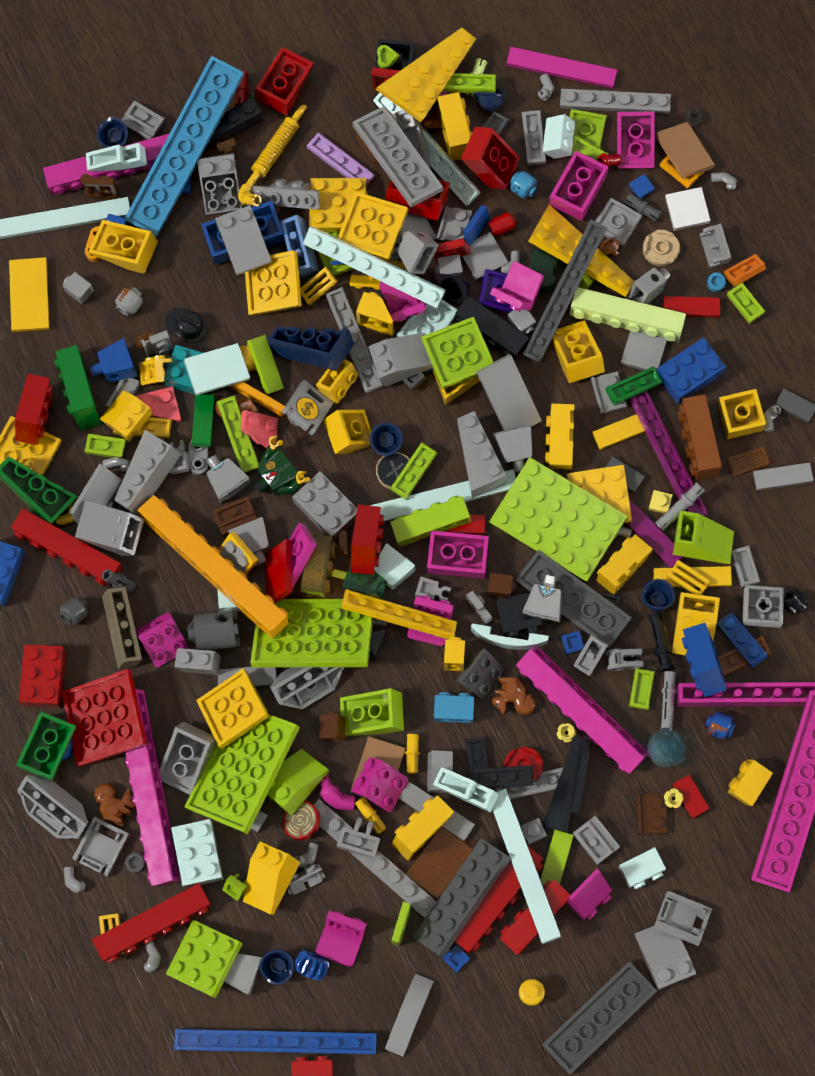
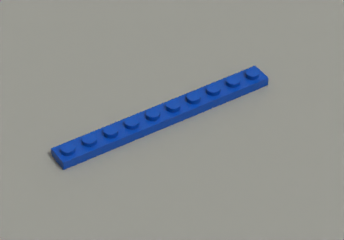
(275, 1041)

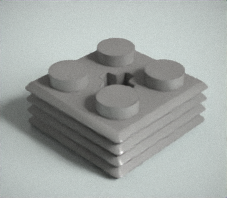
(773, 599)

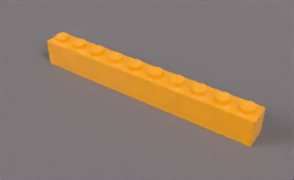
(213, 567)

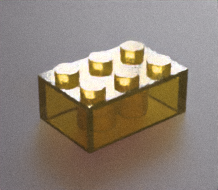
(319, 569)

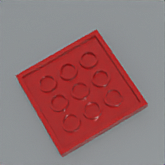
(104, 718)

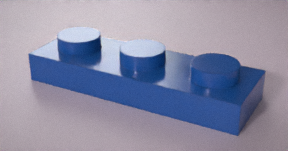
(741, 640)

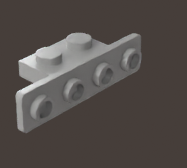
(288, 194)

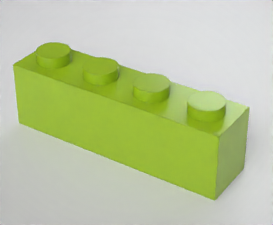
(436, 518)

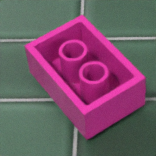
(578, 185)
(457, 554)

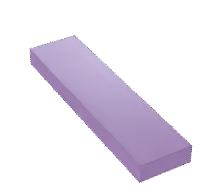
(338, 159)

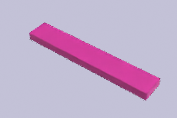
(561, 67)

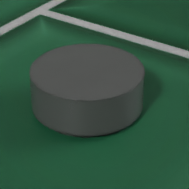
(135, 862)

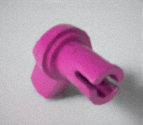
(334, 796)

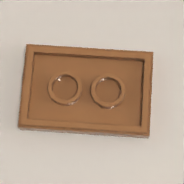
(684, 150)
(383, 751)

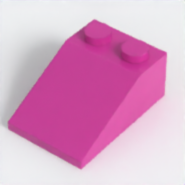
(635, 139)
(590, 895)

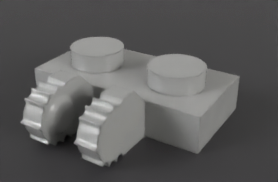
(359, 842)

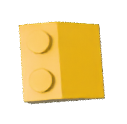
(374, 314)
(126, 415)
(348, 430)

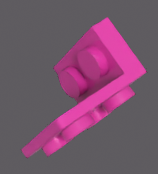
(161, 639)

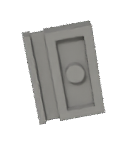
(142, 121)
(453, 224)
(158, 344)
(603, 401)
(596, 840)

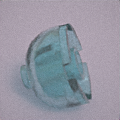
(666, 748)

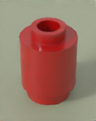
(502, 224)

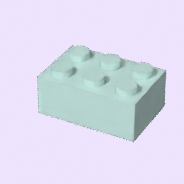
(197, 853)

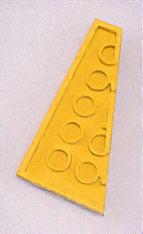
(424, 79)
(561, 238)

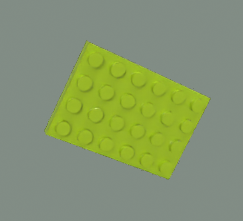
(558, 519)
(315, 637)
(242, 774)

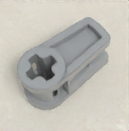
(616, 660)

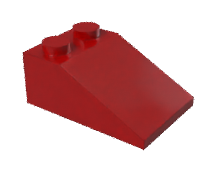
(283, 81)

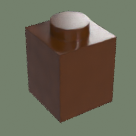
(501, 585)
(332, 727)

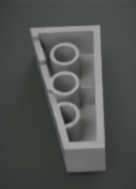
(480, 460)

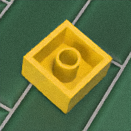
(741, 414)

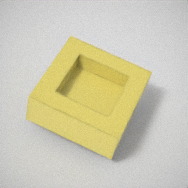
(660, 502)

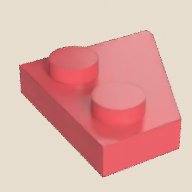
(162, 403)
(259, 427)

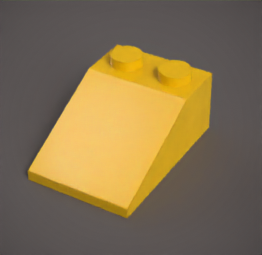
(124, 245)
(577, 352)
(268, 877)

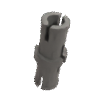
(643, 207)
(112, 578)

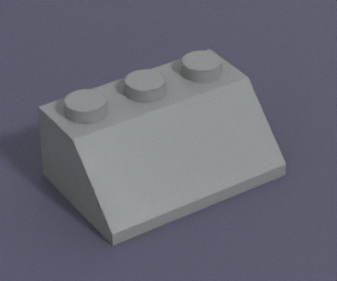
(100, 490)

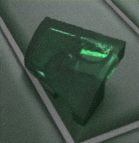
(365, 583)

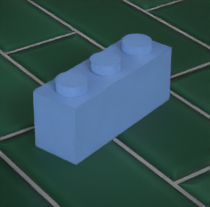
(294, 232)

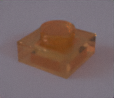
(226, 146)

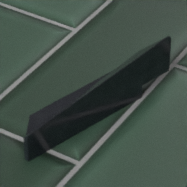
(570, 786)

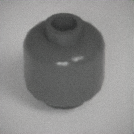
(73, 611)

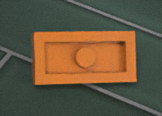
(744, 270)

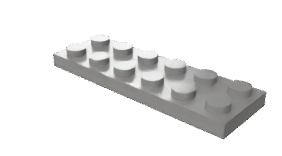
(397, 156)

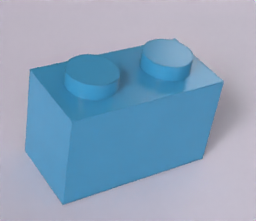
(453, 708)

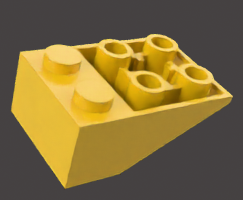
(691, 611)

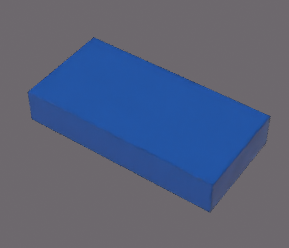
(476, 224)

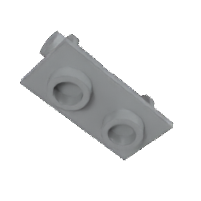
(310, 874)

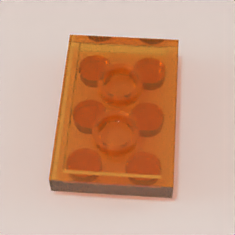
(439, 862)

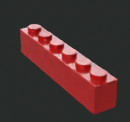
(64, 546)
(493, 905)
(150, 923)

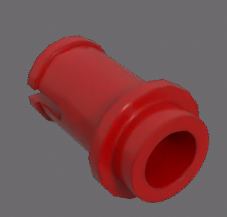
(609, 160)

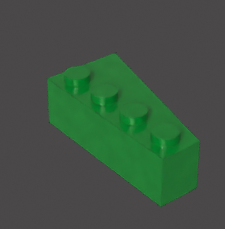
(77, 388)
(36, 491)

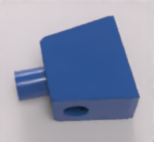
(115, 363)

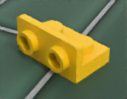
(152, 369)

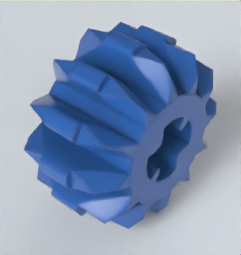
(311, 965)

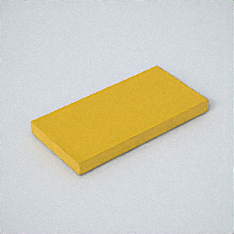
(29, 294)

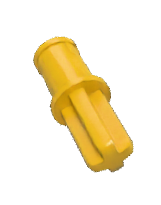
(412, 753)
(370, 815)

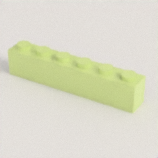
(627, 314)

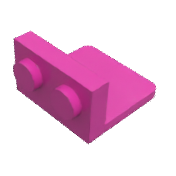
(519, 287)
(400, 303)
(441, 608)
(380, 784)
(341, 938)

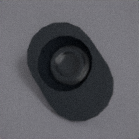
(454, 284)
(186, 324)

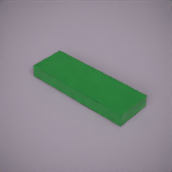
(633, 385)
(203, 420)

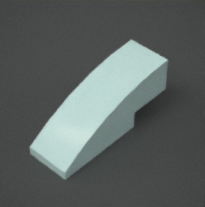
(116, 158)
(466, 789)

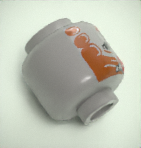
(128, 301)

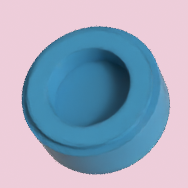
(716, 282)

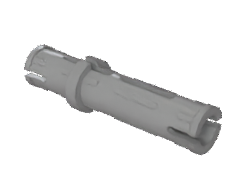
(681, 505)
(668, 699)

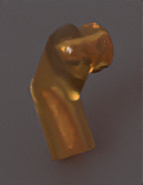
(145, 336)

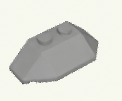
(305, 685)
(52, 807)

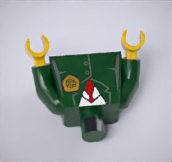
(278, 472)

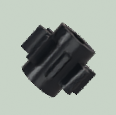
(795, 601)

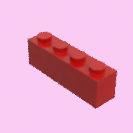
(524, 929)

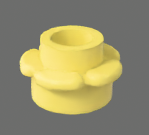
(561, 732)
(678, 798)

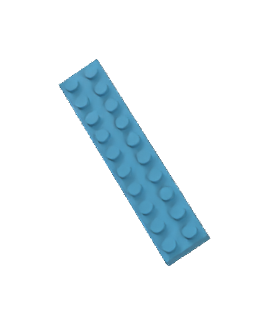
(184, 146)

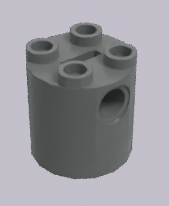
(215, 630)

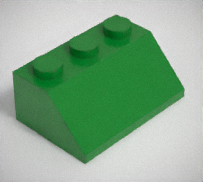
(45, 746)

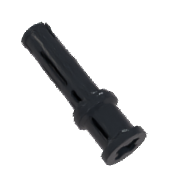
(662, 650)

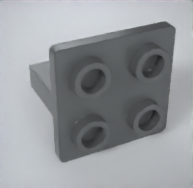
(481, 673)

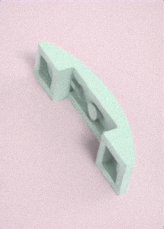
(483, 633)

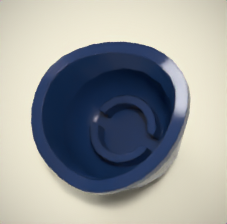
(488, 100)
(112, 132)
(386, 438)
(658, 595)
(276, 966)

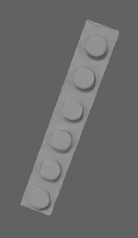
(614, 101)

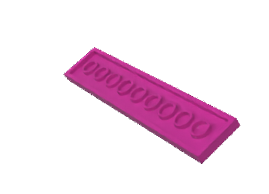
(792, 809)

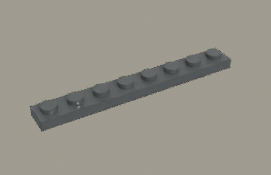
(564, 291)

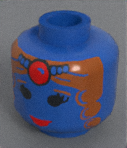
(720, 725)

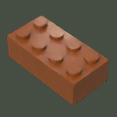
(700, 438)

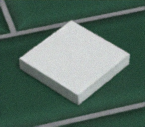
(687, 208)

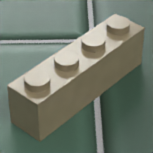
(121, 627)

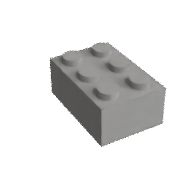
(325, 506)

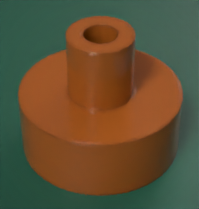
(610, 246)

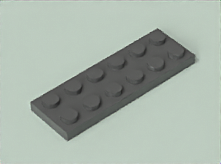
(579, 602)
(461, 898)
(599, 1018)

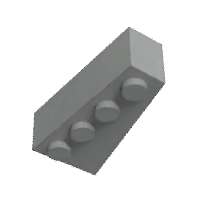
(146, 472)

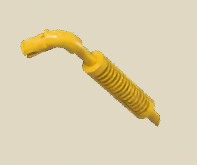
(269, 156)

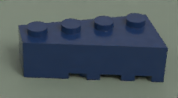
(312, 346)

